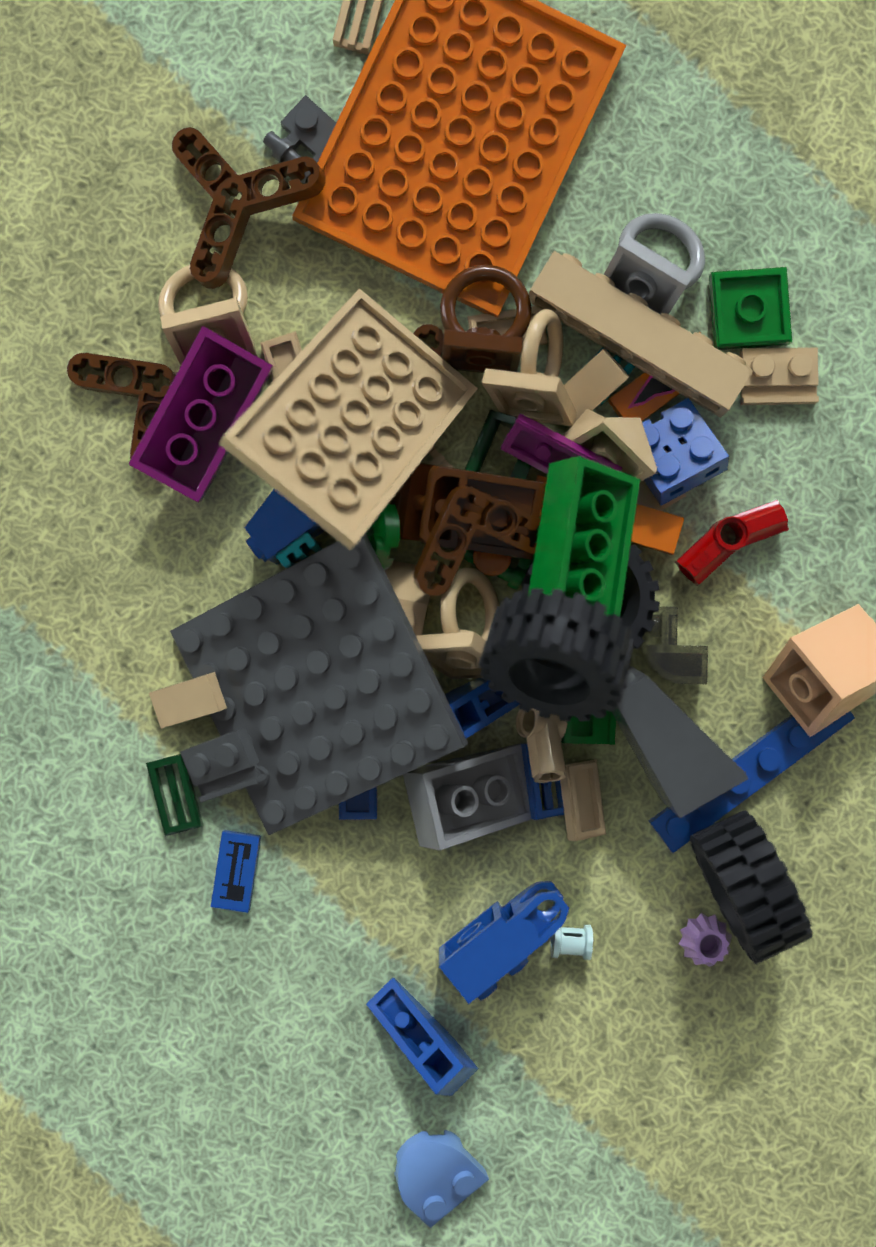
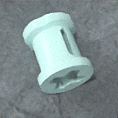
(572, 942)

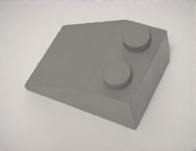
(468, 796)

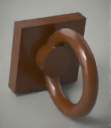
(480, 346)

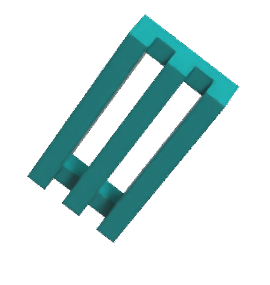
(298, 553)

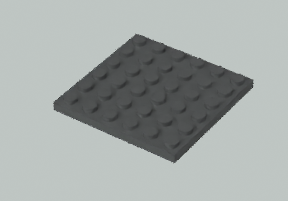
(322, 682)

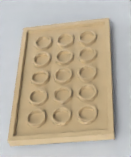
(350, 418)

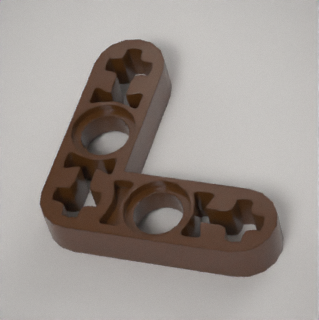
(148, 397)
(465, 526)

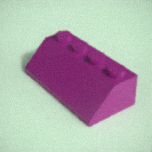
(199, 408)

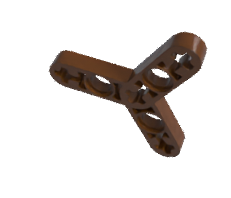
(250, 203)

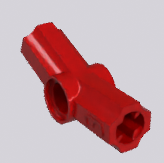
(749, 528)

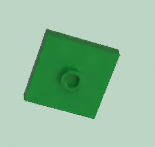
(750, 308)

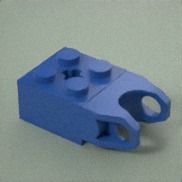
(501, 941)

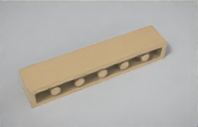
(640, 334)

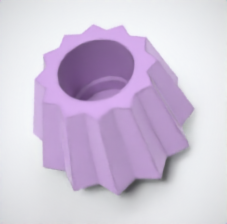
(705, 940)

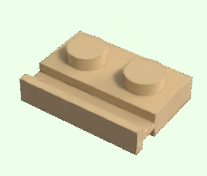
(780, 376)

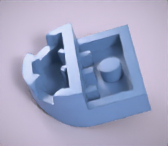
(436, 1174)

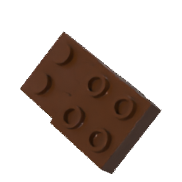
(427, 488)

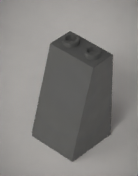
(673, 751)

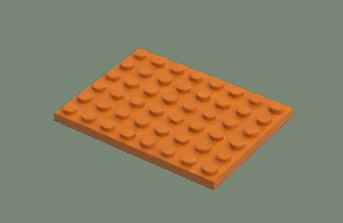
(460, 138)

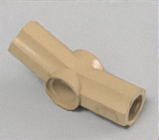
(543, 744)

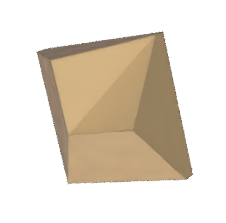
(617, 440)

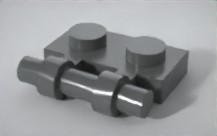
(306, 126)

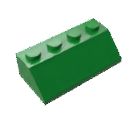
(585, 532)

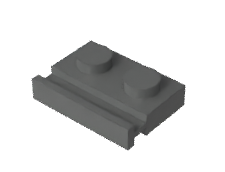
(223, 764)

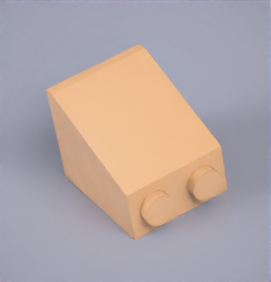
(826, 669)

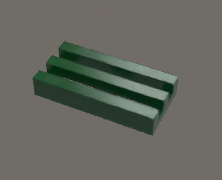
(160, 798)

